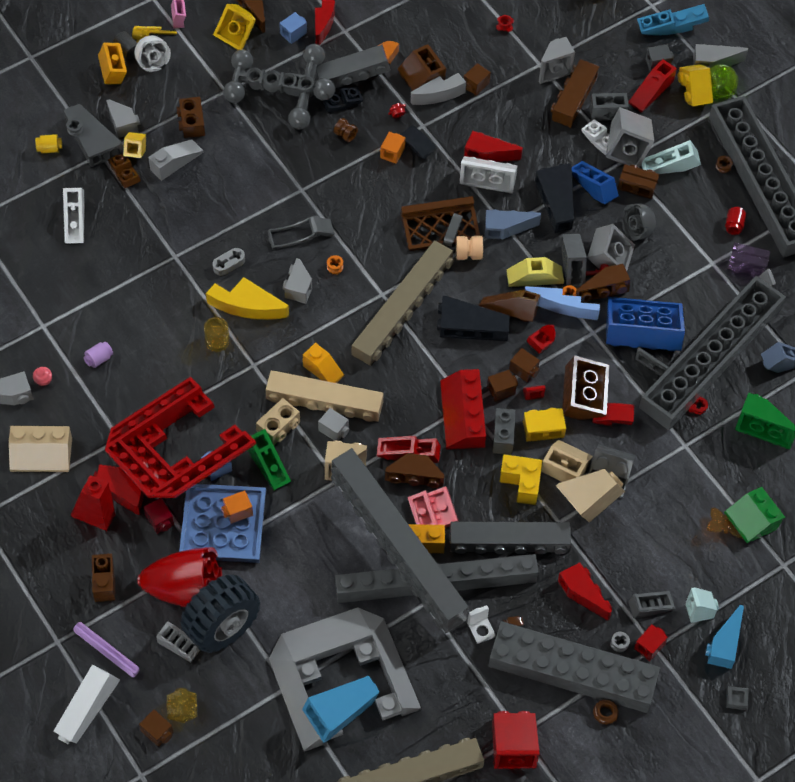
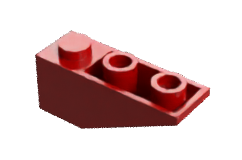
(654, 85)
(491, 148)
(579, 587)

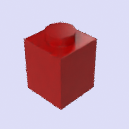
(651, 642)

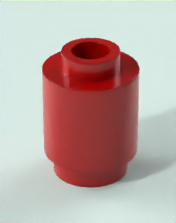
(735, 220)

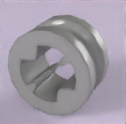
(620, 648)

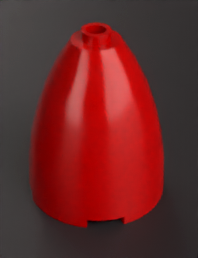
(180, 575)

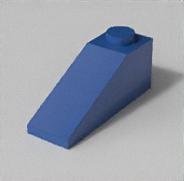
(595, 182)

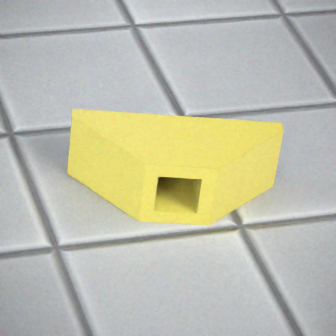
(535, 272)

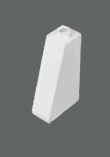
(85, 704)

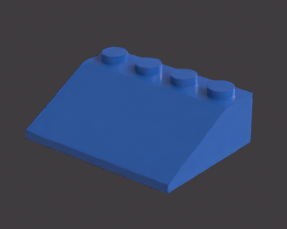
(645, 324)

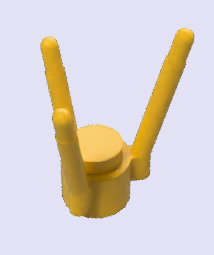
(140, 32)

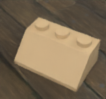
(40, 448)

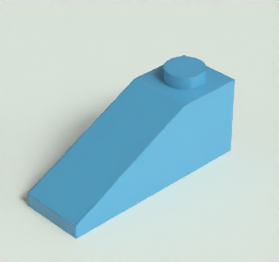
(724, 644)

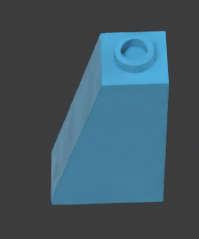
(339, 706)

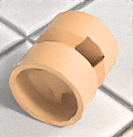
(468, 248)

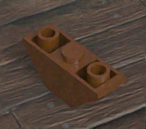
(415, 470)

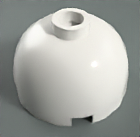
(152, 53)

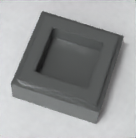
(737, 698)

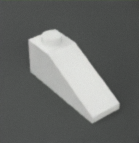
(73, 215)

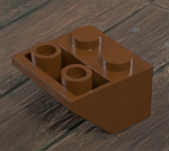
(421, 67)

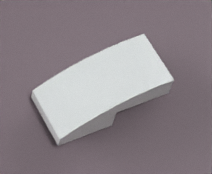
(597, 135)

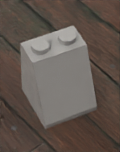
(629, 138)

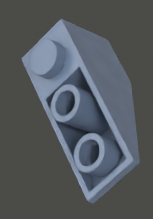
(508, 223)

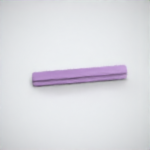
(106, 649)

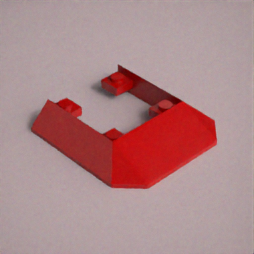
(134, 438)

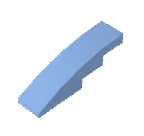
(567, 305)

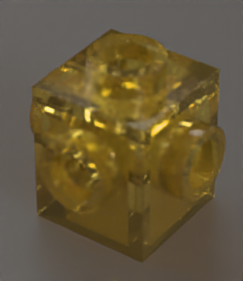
(181, 705)

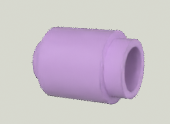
(98, 354)

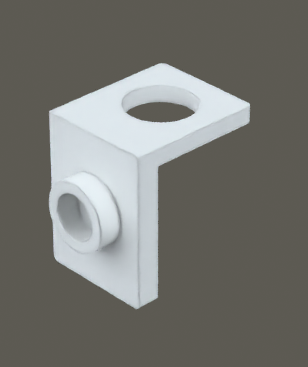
(477, 618)

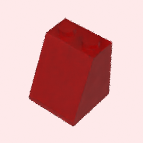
(515, 740)

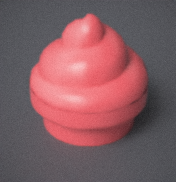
(42, 376)

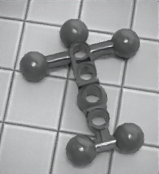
(298, 117)

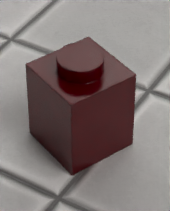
(159, 516)

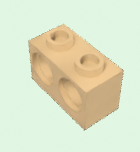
(275, 419)

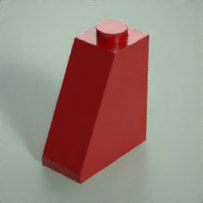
(122, 488)

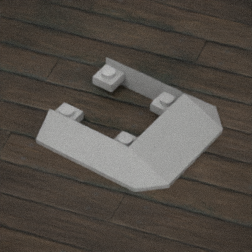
(296, 666)

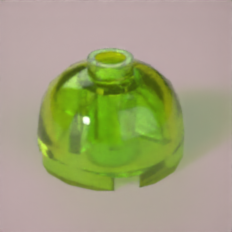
(723, 81)

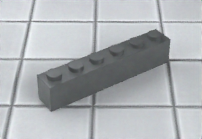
(510, 537)

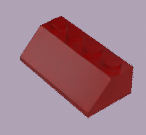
(463, 410)

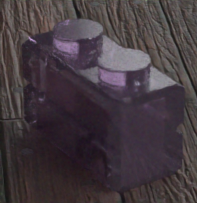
(748, 259)

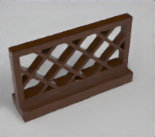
(433, 210)

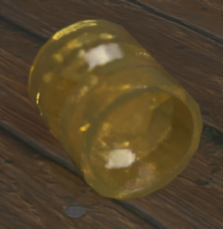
(216, 334)

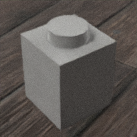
(333, 425)

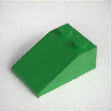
(765, 422)

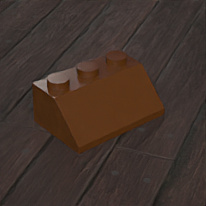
(585, 389)

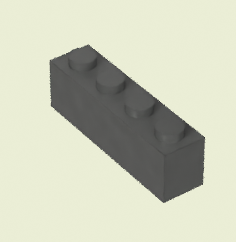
(355, 66)

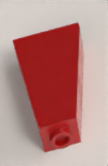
(95, 504)

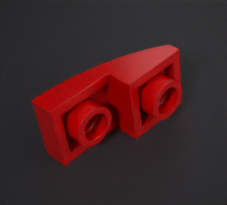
(617, 413)

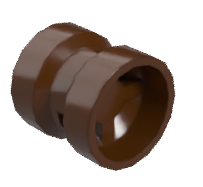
(346, 130)

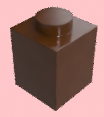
(477, 79)
(524, 365)
(502, 385)
(156, 728)

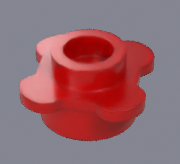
(505, 23)
(397, 110)

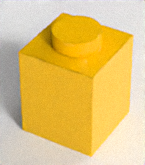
(134, 145)

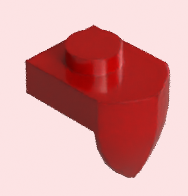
(542, 338)

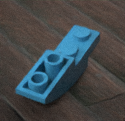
(672, 23)

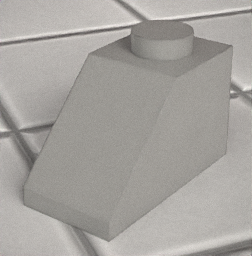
(122, 118)

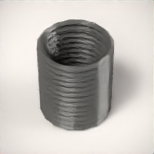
(127, 44)

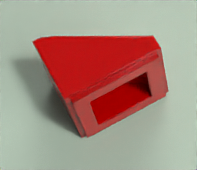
(534, 392)

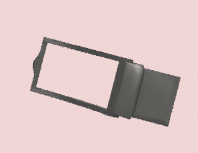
(318, 225)

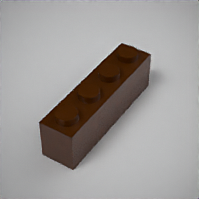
(575, 93)

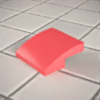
(433, 508)

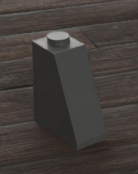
(573, 259)

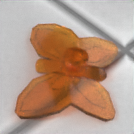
(721, 522)

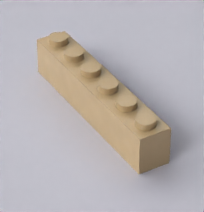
(324, 395)

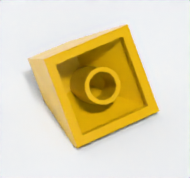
(235, 26)

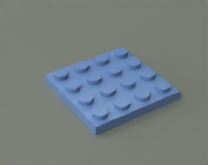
(207, 527)

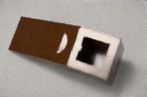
(607, 282)
(518, 304)

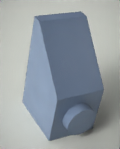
(779, 357)

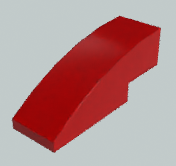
(324, 19)
(396, 447)

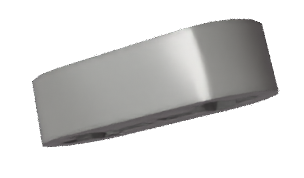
(228, 261)

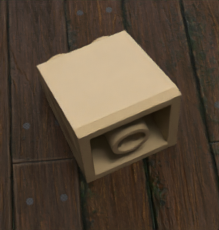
(592, 492)

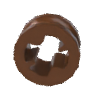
(727, 160)

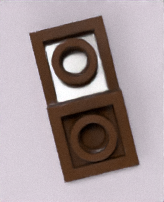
(123, 170)

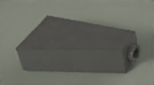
(96, 140)

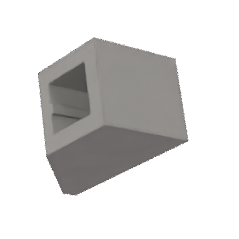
(298, 284)

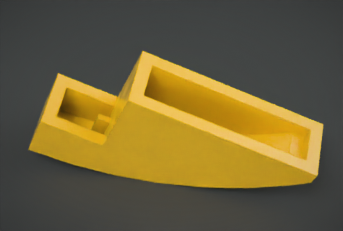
(247, 301)

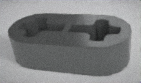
(452, 230)

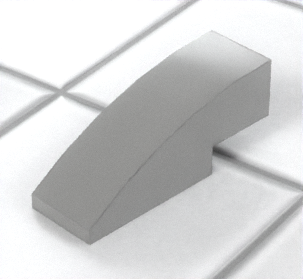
(439, 90)

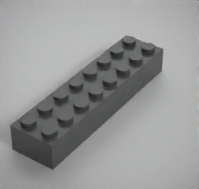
(574, 667)

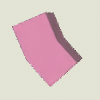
(178, 7)

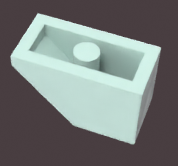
(701, 605)

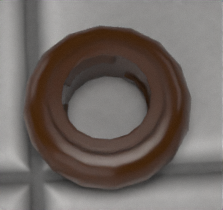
(605, 704)

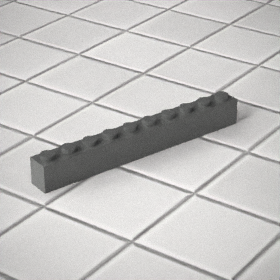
(462, 575)

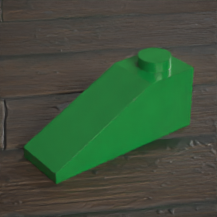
(268, 460)

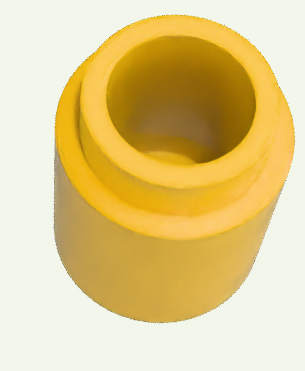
(48, 143)

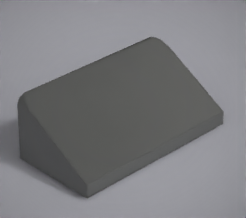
(650, 362)

